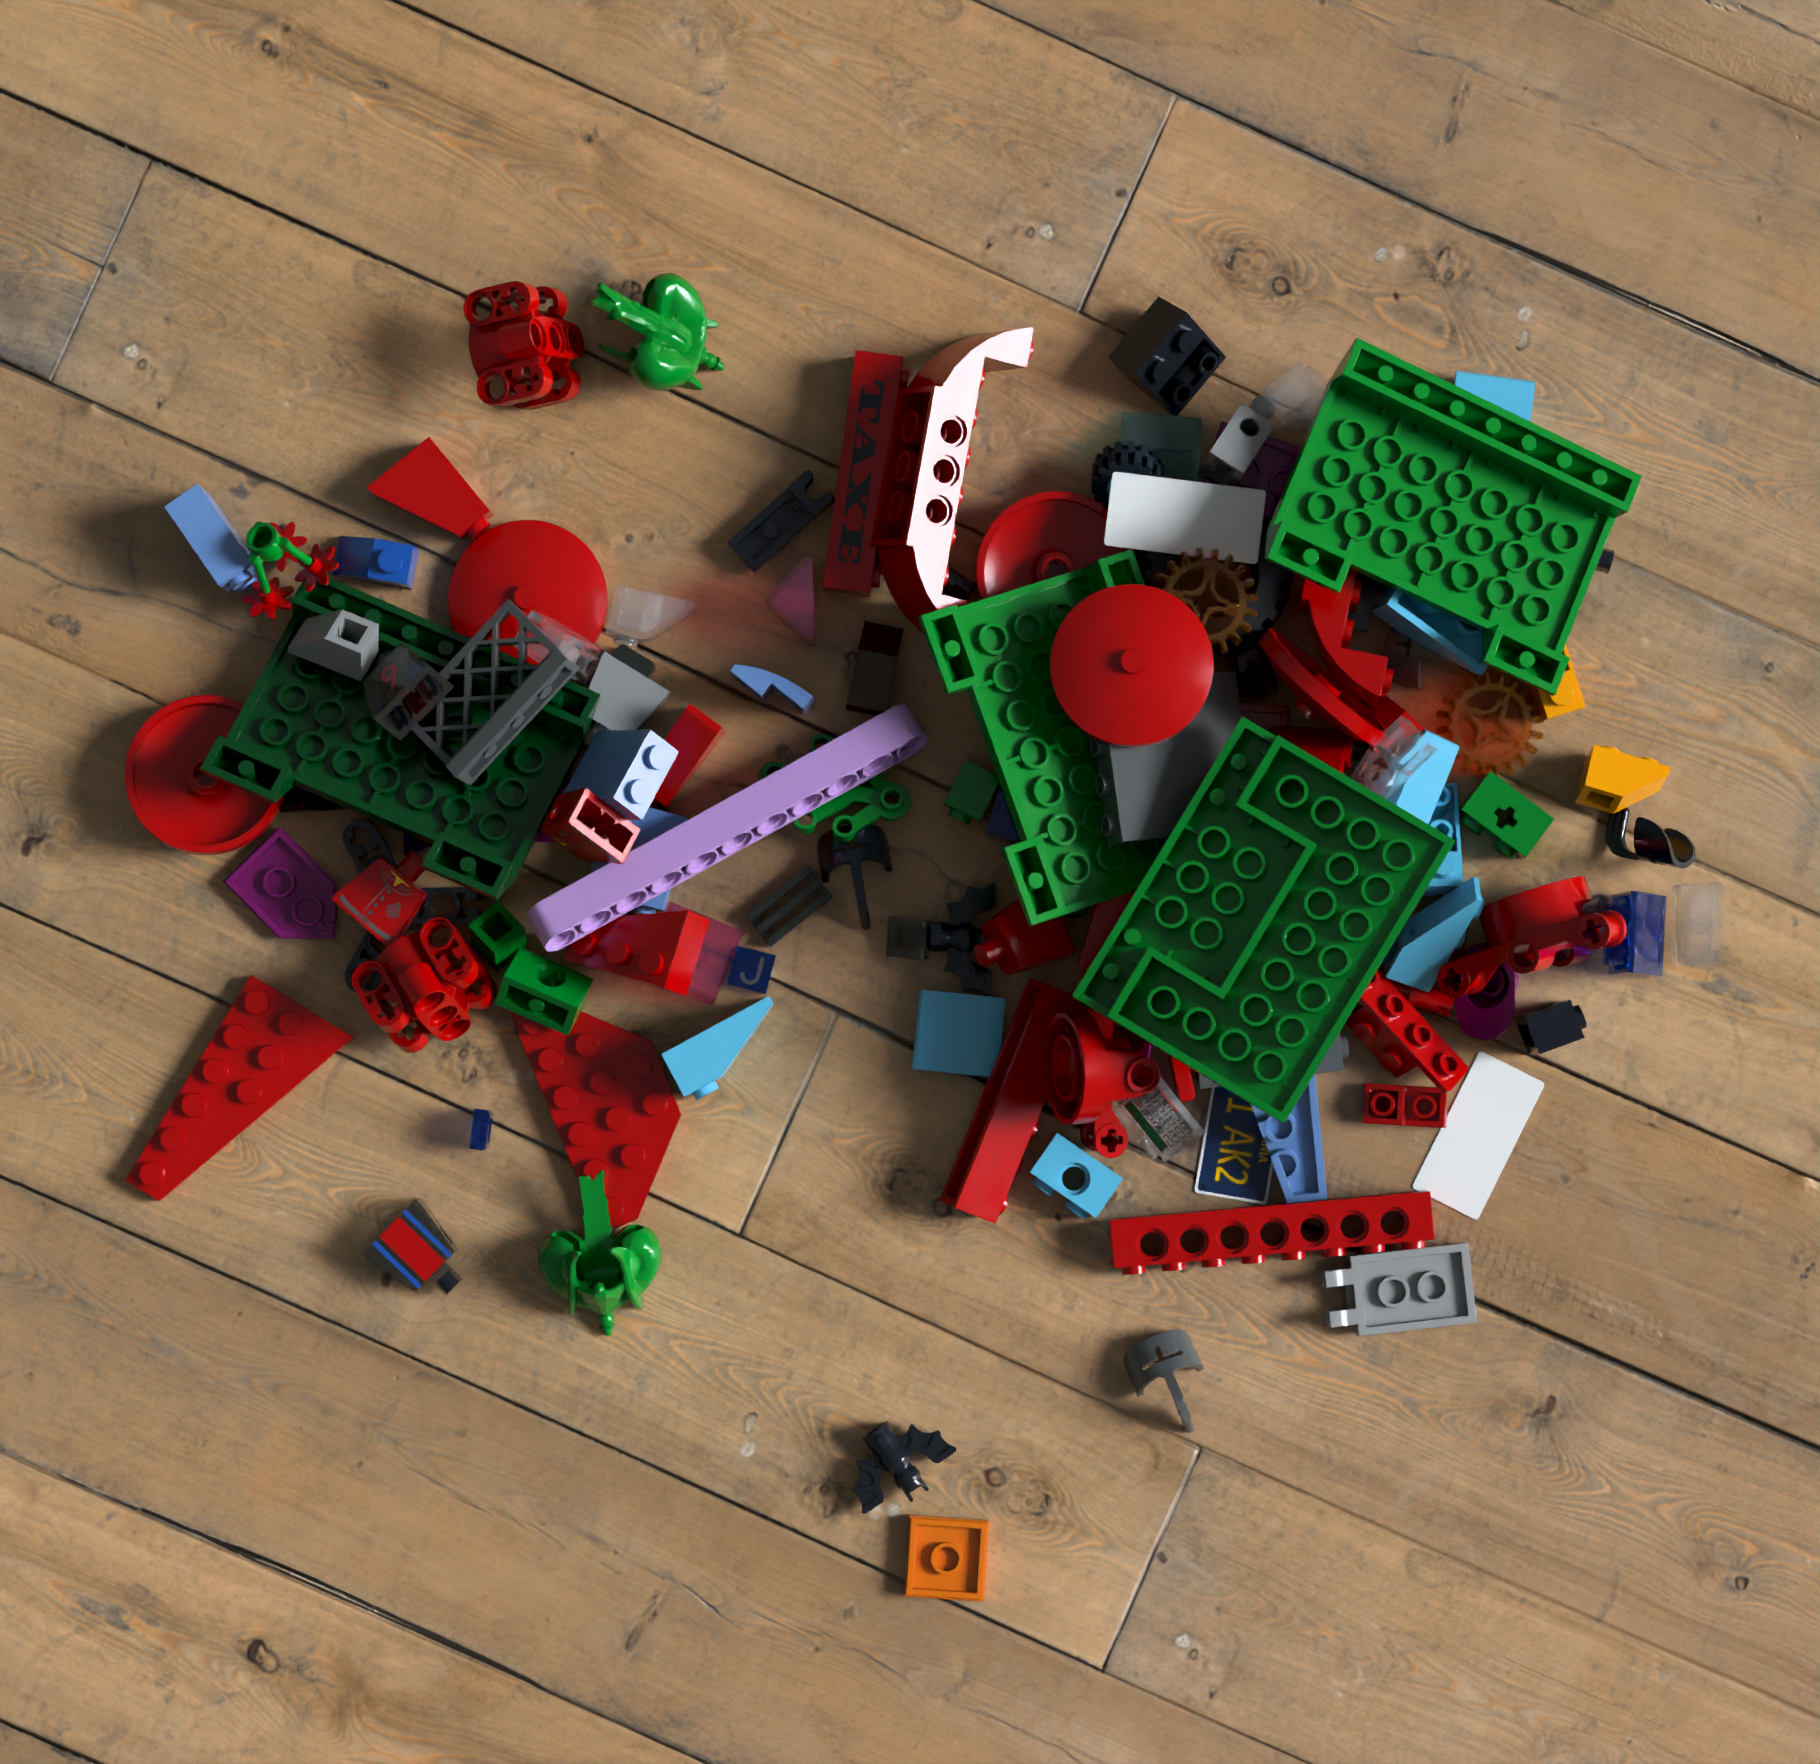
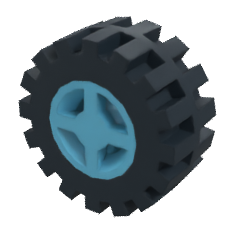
(1122, 459)

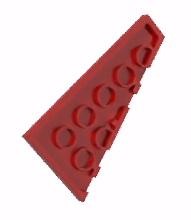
(246, 1069)

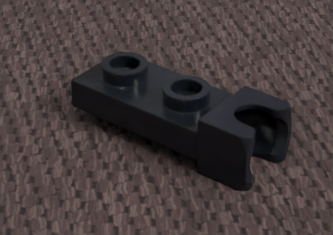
(779, 523)

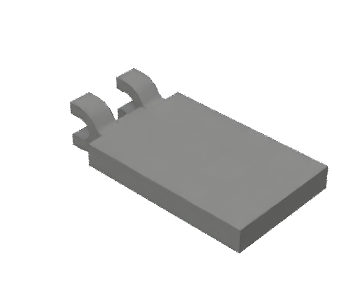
(1404, 1290)

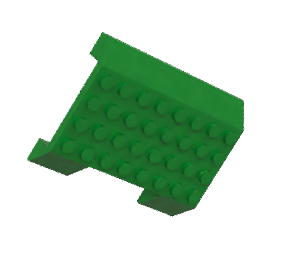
(1450, 508)
(1042, 760)

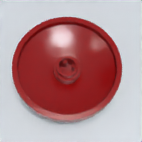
(1040, 541)
(537, 570)
(1131, 665)
(1319, 690)
(179, 800)

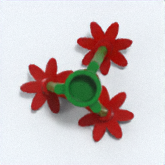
(273, 545)

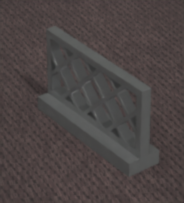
(517, 708)

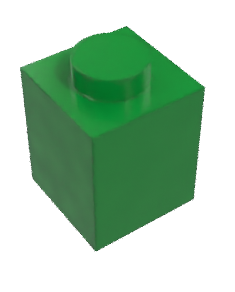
(971, 793)
(497, 936)

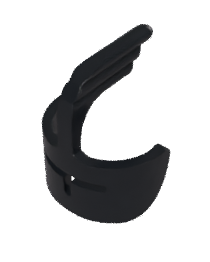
(1650, 842)
(878, 852)

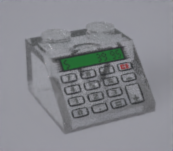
(1161, 1120)

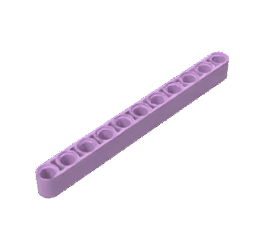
(727, 828)

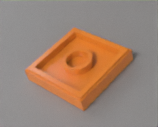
(946, 1557)

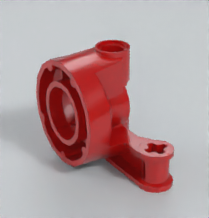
(1534, 928)
(1089, 1071)

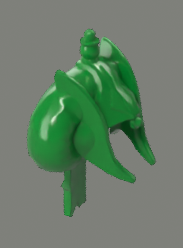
(674, 332)
(600, 1270)

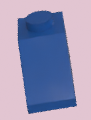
(376, 561)

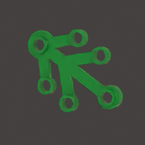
(873, 797)

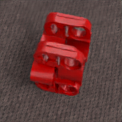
(523, 345)
(425, 986)

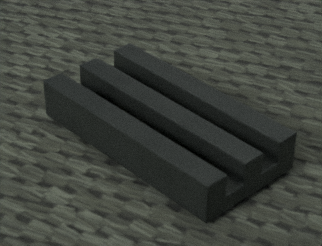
(815, 885)

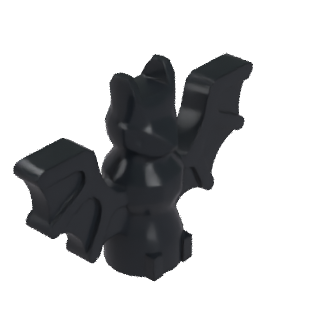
(960, 938)
(893, 1456)

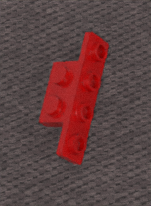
(1402, 1036)

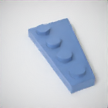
(1297, 1148)

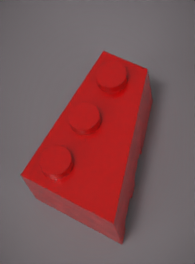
(645, 949)

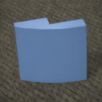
(763, 682)

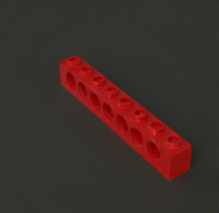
(1412, 1207)

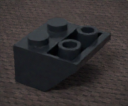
(1167, 356)

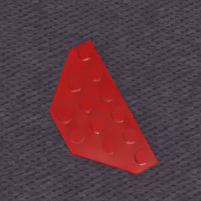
(606, 1104)

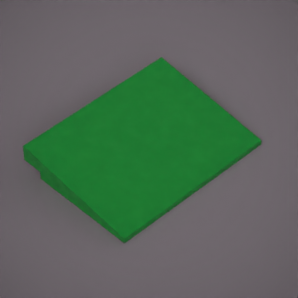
(1263, 919)

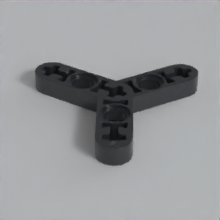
(425, 911)

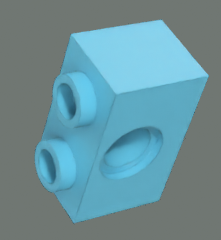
(1098, 1183)

